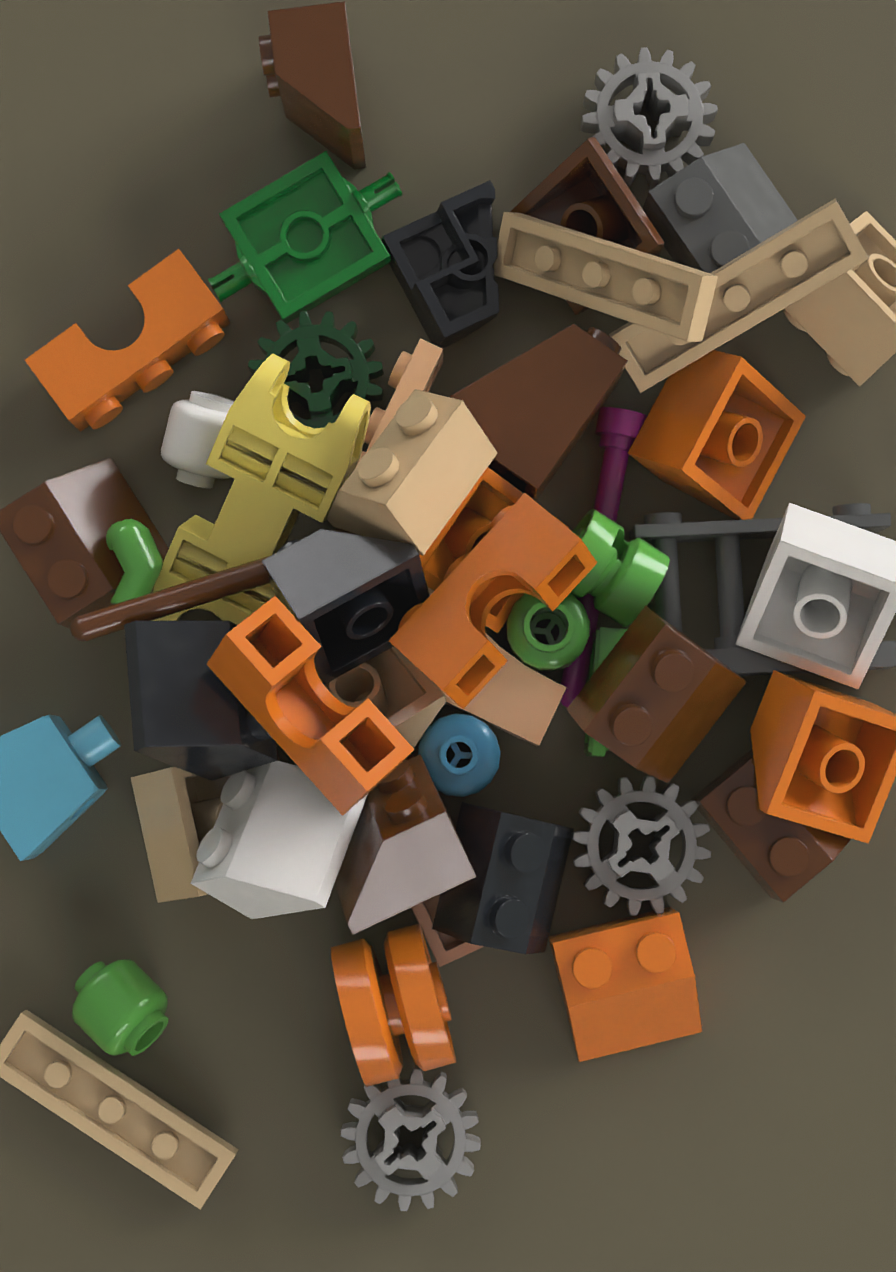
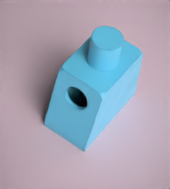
(49, 779)

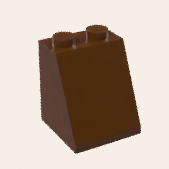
(544, 403)

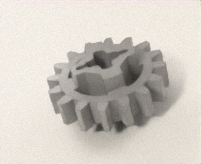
(671, 112)
(658, 867)
(427, 1160)

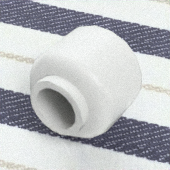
(191, 436)

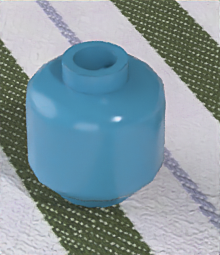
(483, 755)

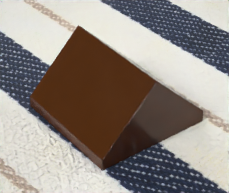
(594, 200)

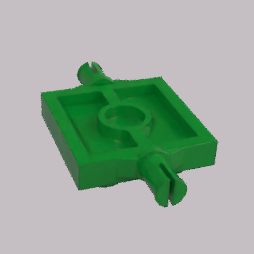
(305, 237)

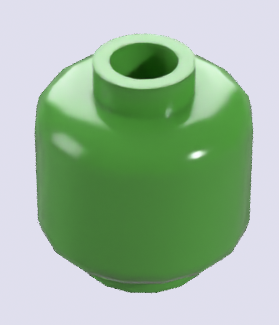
(572, 627)
(120, 1007)

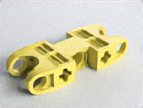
(276, 475)

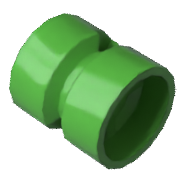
(624, 572)

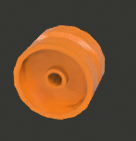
(384, 1006)

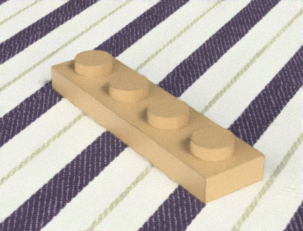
(605, 276)
(751, 291)
(113, 1109)

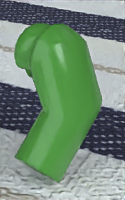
(137, 557)

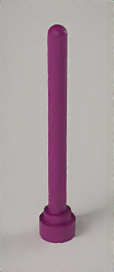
(617, 432)

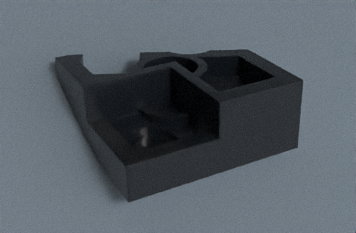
(448, 265)

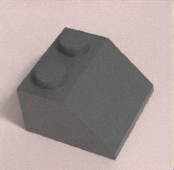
(716, 209)

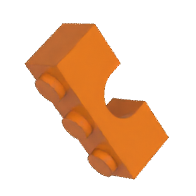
(94, 381)
(519, 554)
(274, 676)

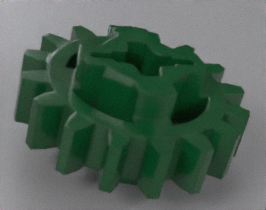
(341, 373)

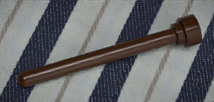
(171, 599)

